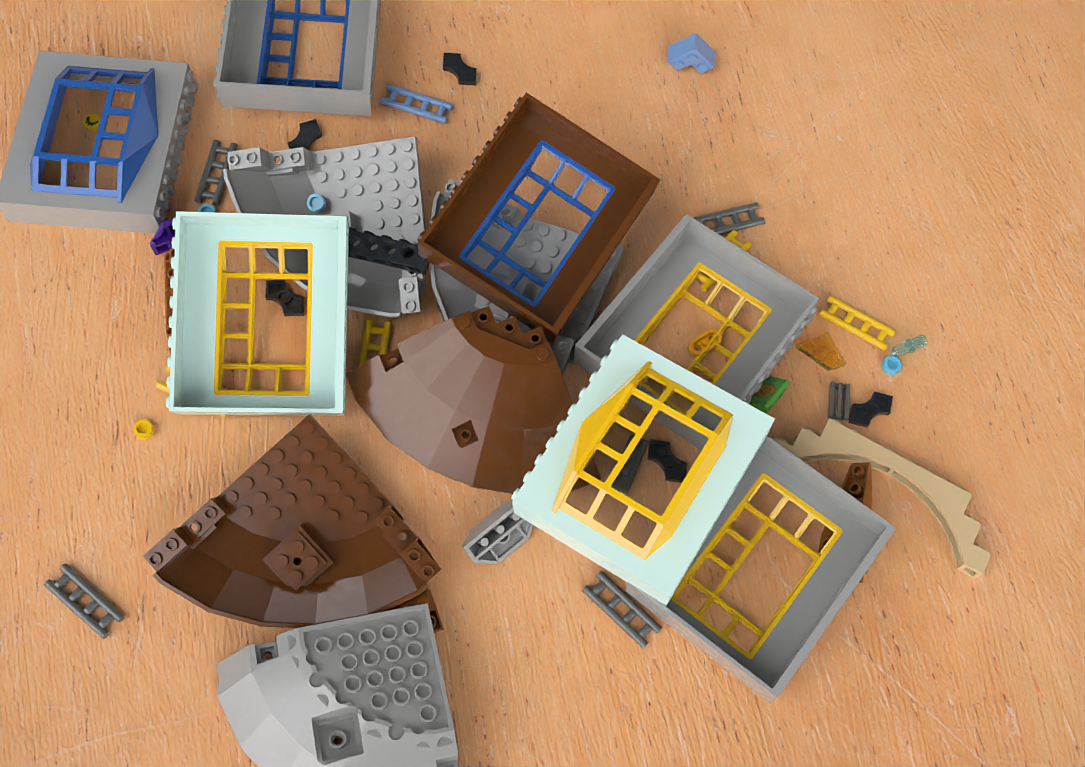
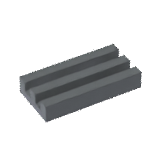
(840, 387)

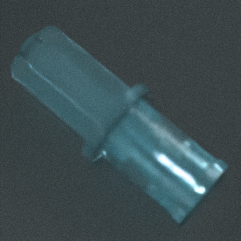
(909, 346)

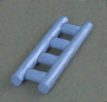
(410, 97)

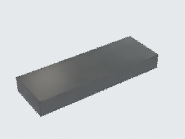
(625, 477)

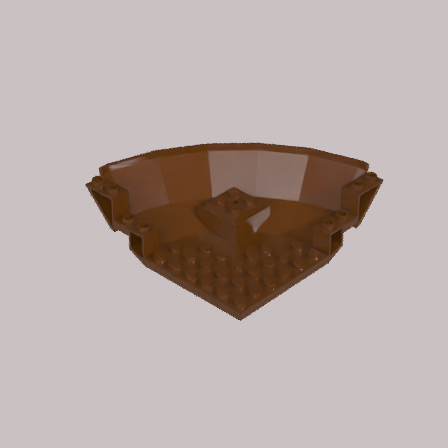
(290, 504)

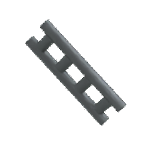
(206, 178)
(733, 212)
(634, 610)
(84, 614)

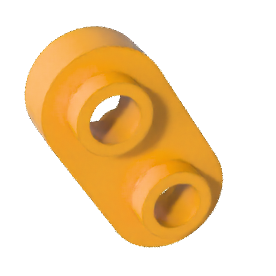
(702, 341)

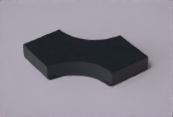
(465, 74)
(307, 135)
(292, 304)
(863, 413)
(672, 467)

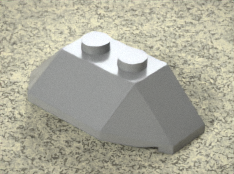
(497, 536)

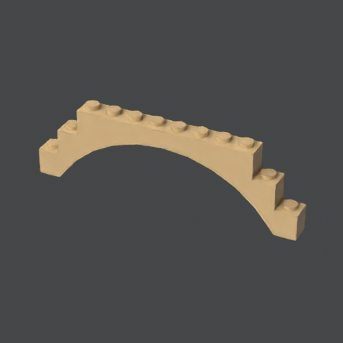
(940, 496)

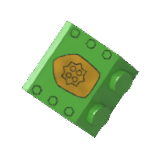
(769, 393)

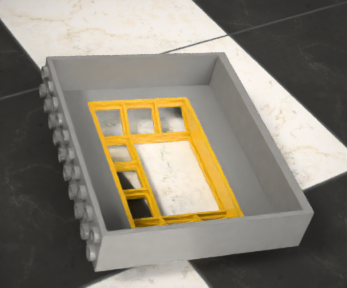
(665, 281)
(814, 599)

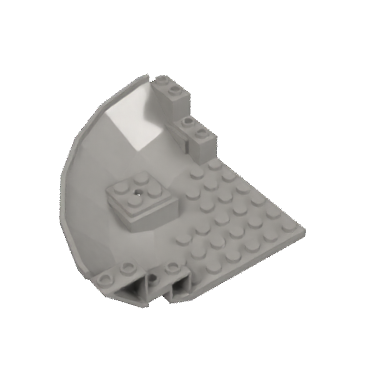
(368, 183)
(538, 250)
(349, 678)

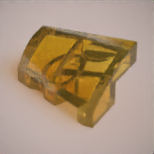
(822, 351)

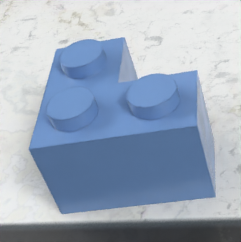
(693, 52)

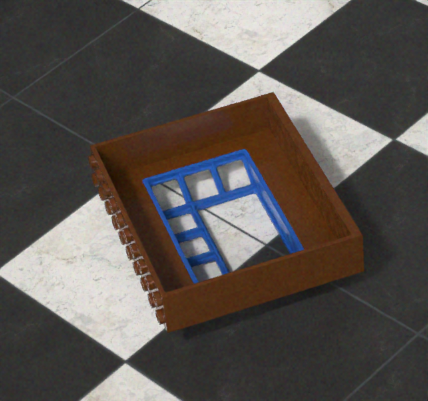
(493, 182)

